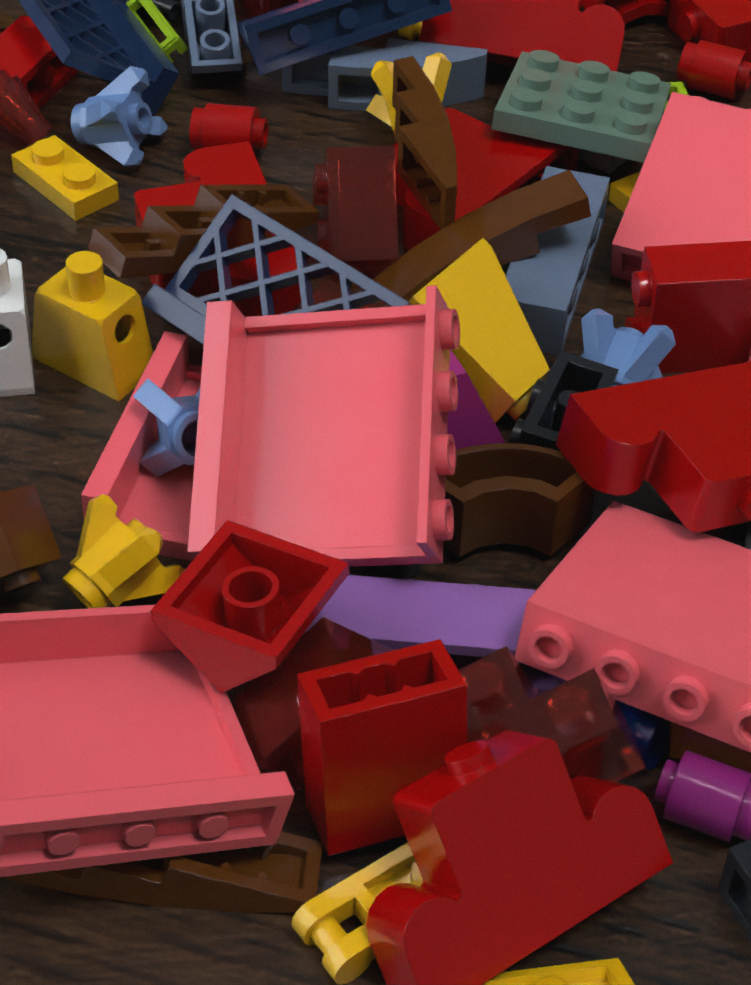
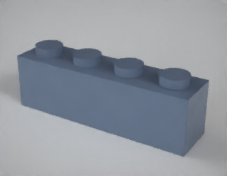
(553, 280)

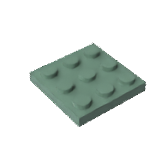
(582, 105)

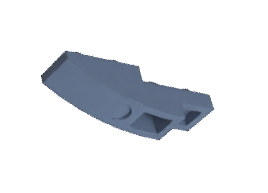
(211, 35)
(347, 77)

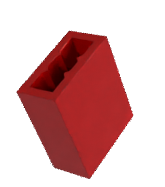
(701, 297)
(373, 732)

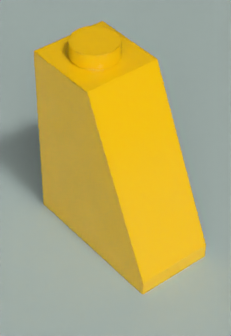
(494, 334)

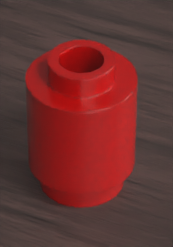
(714, 69)
(226, 125)

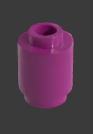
(706, 796)

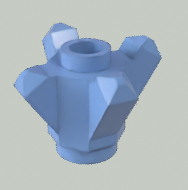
(118, 119)
(625, 348)
(175, 428)

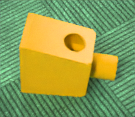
(91, 327)

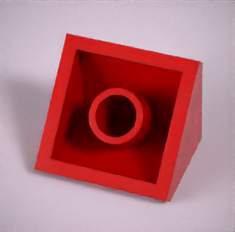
(246, 603)

